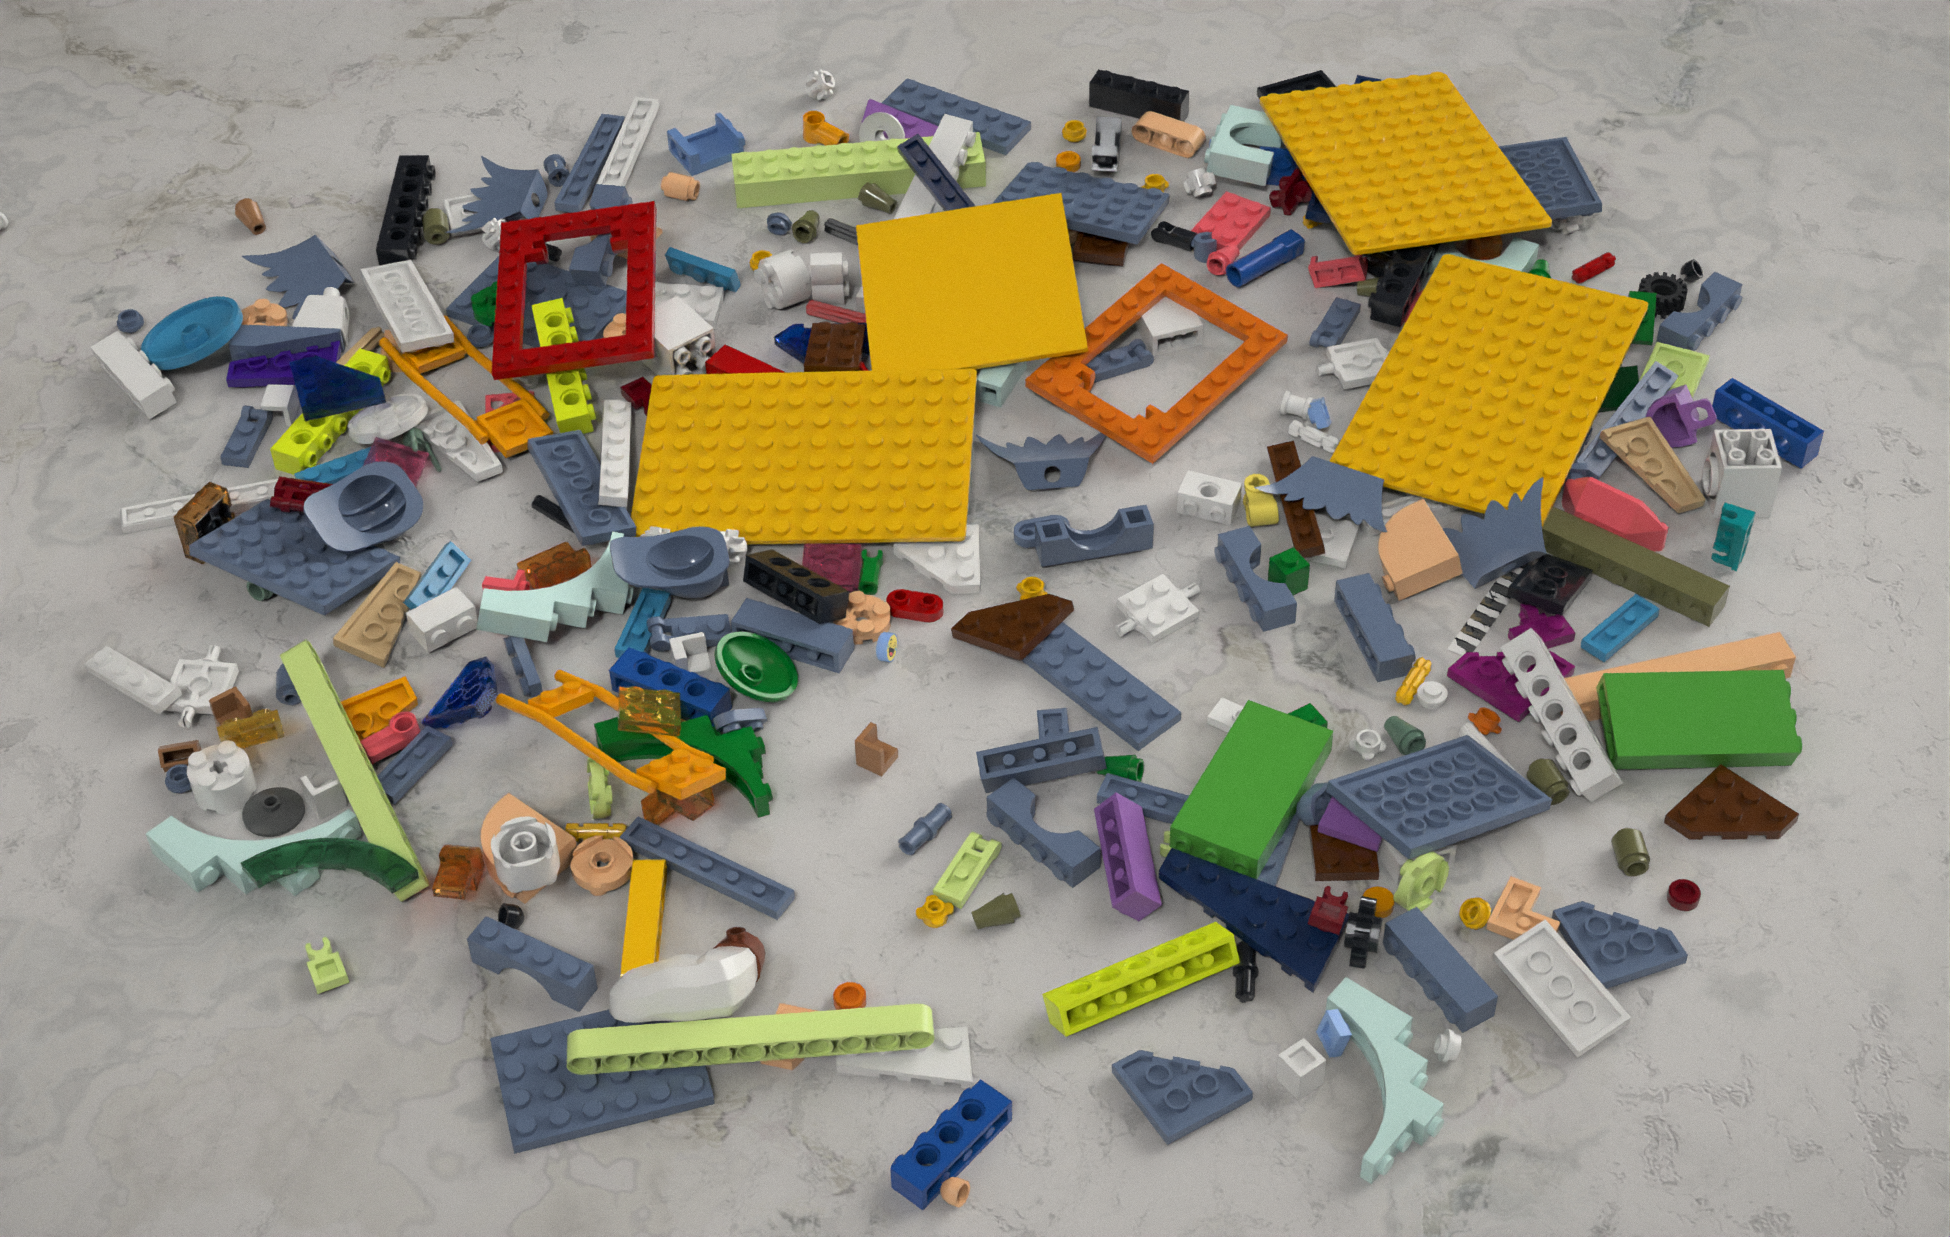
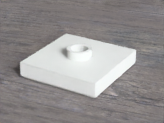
(1338, 540)

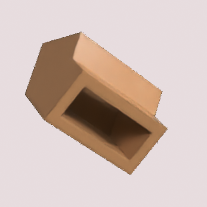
(177, 751)

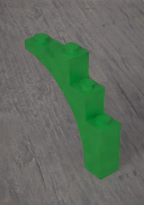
(736, 751)

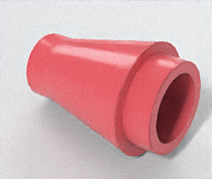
(1220, 259)

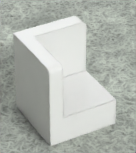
(281, 399)
(691, 653)
(324, 798)
(1301, 1069)

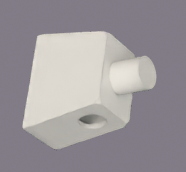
(325, 312)

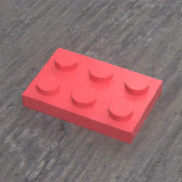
(1233, 220)

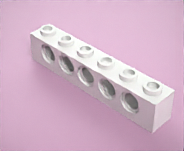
(1600, 774)

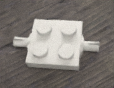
(1354, 362)
(1157, 608)
(199, 682)

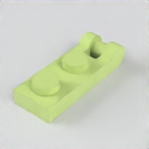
(966, 869)

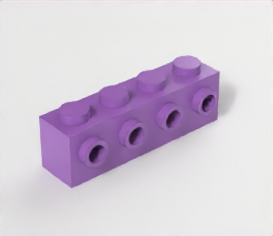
(1127, 857)

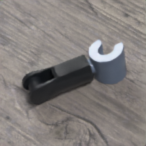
(1185, 239)

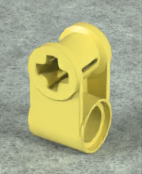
(1259, 506)

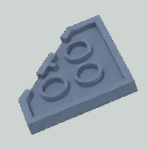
(1616, 944)
(1180, 1092)

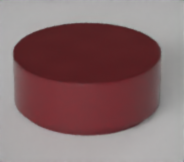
(1683, 895)

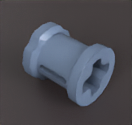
(552, 170)

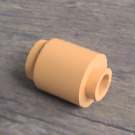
(680, 186)

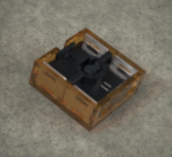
(203, 515)

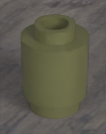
(435, 226)
(1548, 779)
(1631, 851)

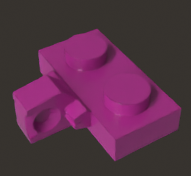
(1552, 629)

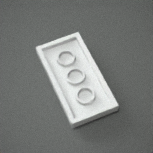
(1561, 988)

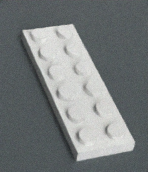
(407, 306)

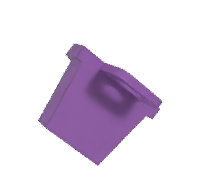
(1678, 416)

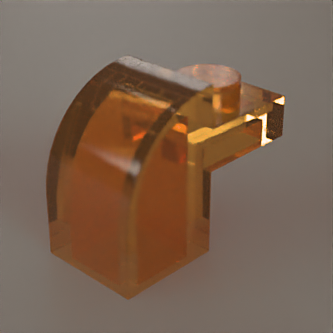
(660, 806)
(458, 871)

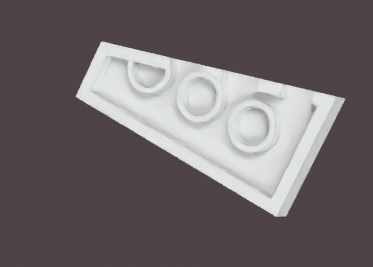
(459, 444)
(941, 1062)

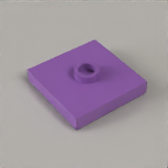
(1344, 825)

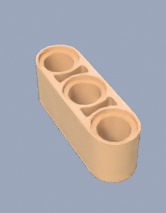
(1168, 134)

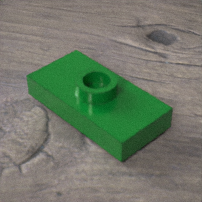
(1646, 329)

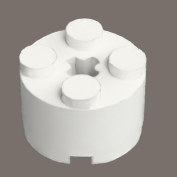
(783, 279)
(221, 777)
(525, 854)

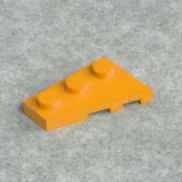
(375, 708)

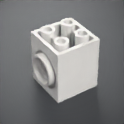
(681, 340)
(1742, 471)

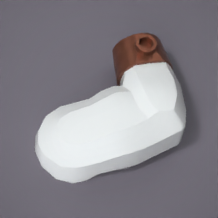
(691, 985)

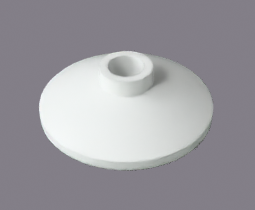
(876, 123)

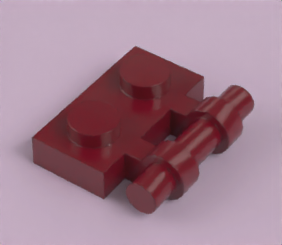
(292, 493)

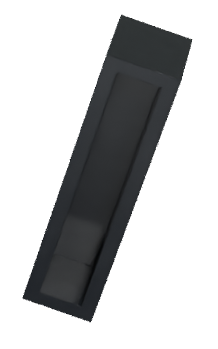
(1136, 96)

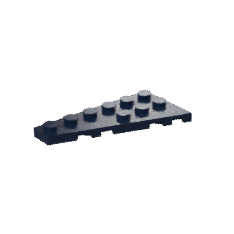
(1257, 913)

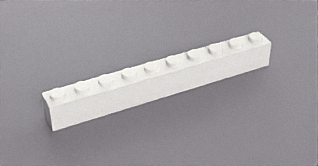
(950, 146)

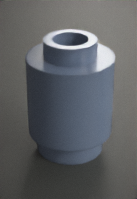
(285, 689)

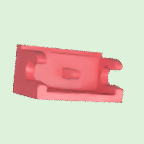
(1338, 270)

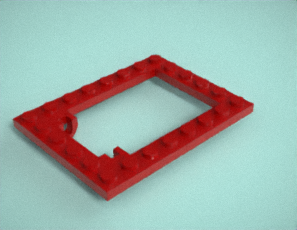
(525, 242)

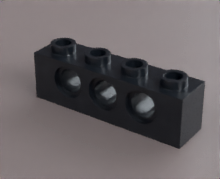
(796, 586)

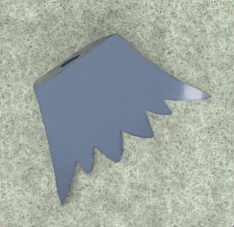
(507, 194)
(302, 271)
(1036, 456)
(1335, 487)
(1502, 539)

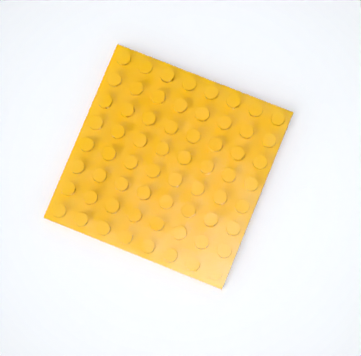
(971, 287)

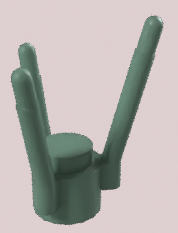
(415, 439)

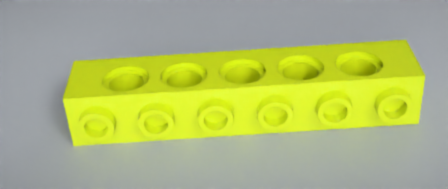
(566, 387)
(309, 440)
(1140, 978)

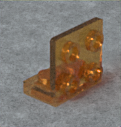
(555, 566)

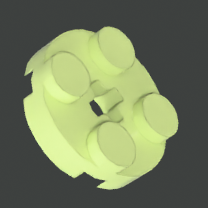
(598, 790)
(1420, 880)

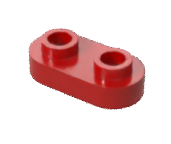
(915, 605)

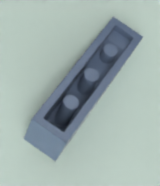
(270, 340)

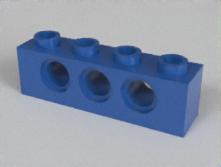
(1747, 409)
(697, 694)
(923, 1183)

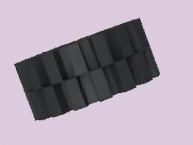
(1670, 292)

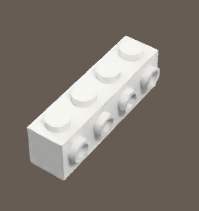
(134, 374)

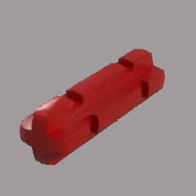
(1593, 267)

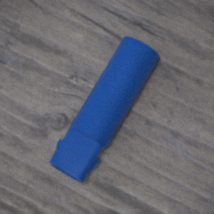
(1279, 251)

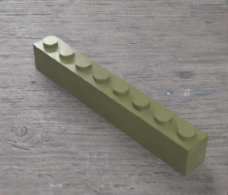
(1634, 567)

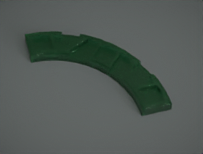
(331, 853)

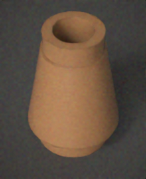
(250, 215)

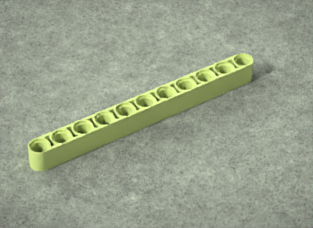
(349, 759)
(749, 1039)

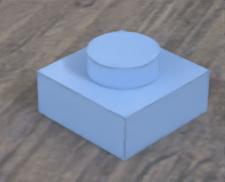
(1319, 413)
(1333, 1033)

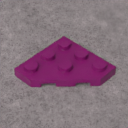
(1493, 683)

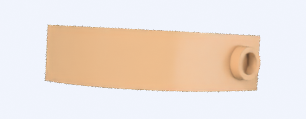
(1416, 552)
(510, 808)

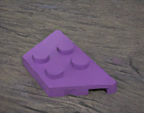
(910, 124)

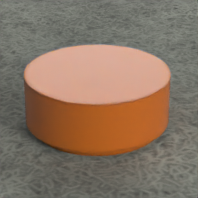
(849, 996)

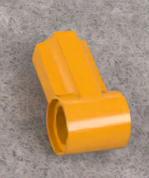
(819, 131)

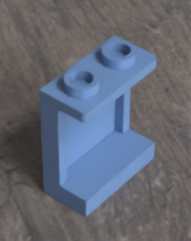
(707, 147)

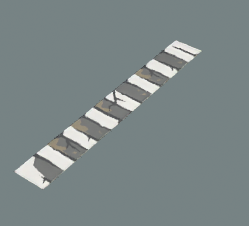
(1484, 615)

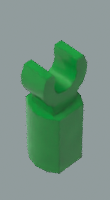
(870, 573)

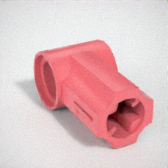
(393, 738)

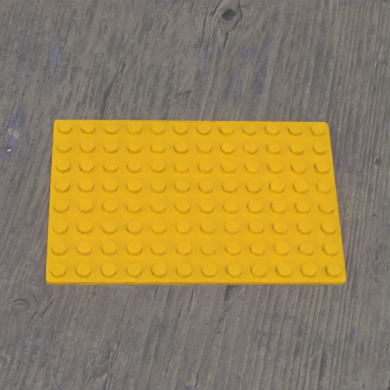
(1402, 163)
(1490, 386)
(810, 455)

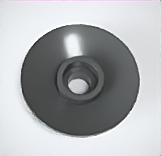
(273, 812)

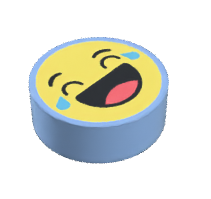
(886, 646)

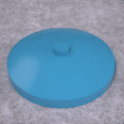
(192, 332)

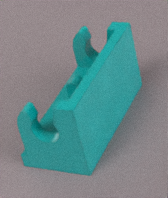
(1733, 535)

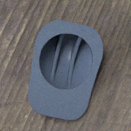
(365, 508)
(679, 562)

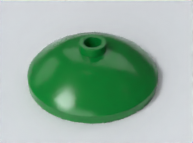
(755, 667)

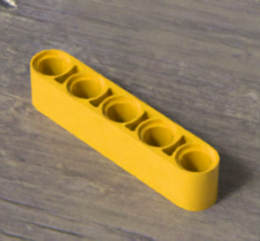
(644, 914)

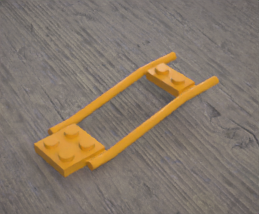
(506, 426)
(677, 774)

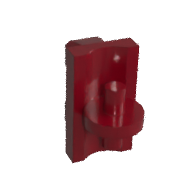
(1291, 192)

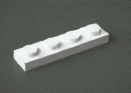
(133, 679)

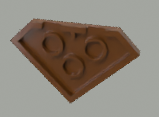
(1014, 626)
(1730, 809)

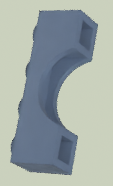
(593, 261)
(1716, 299)
(1127, 532)
(1268, 602)
(1068, 855)
(561, 974)

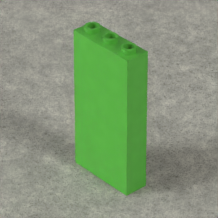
(1698, 719)
(1251, 789)

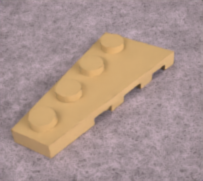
(1652, 458)
(378, 620)

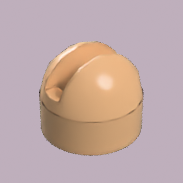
(955, 1191)

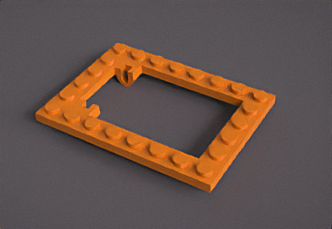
(1158, 431)

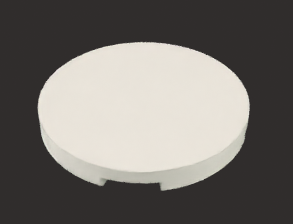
(387, 419)

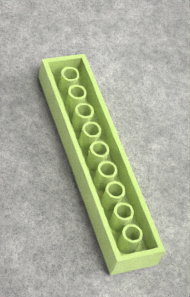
(834, 172)

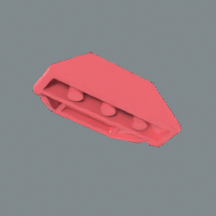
(1614, 512)

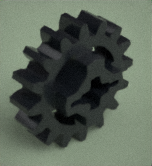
(1363, 932)

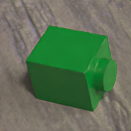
(1290, 569)

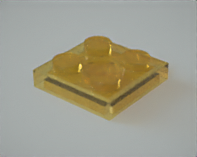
(649, 711)
(251, 731)

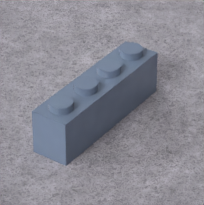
(1374, 627)
(797, 635)
(1042, 759)
(1439, 970)

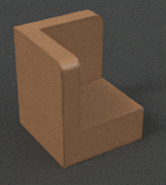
(230, 705)
(873, 753)

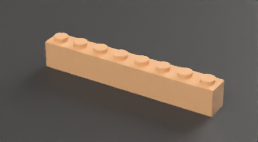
(1755, 653)

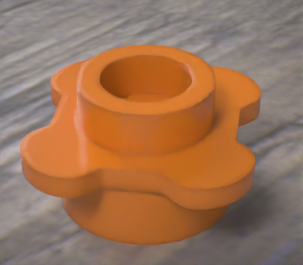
(1486, 721)

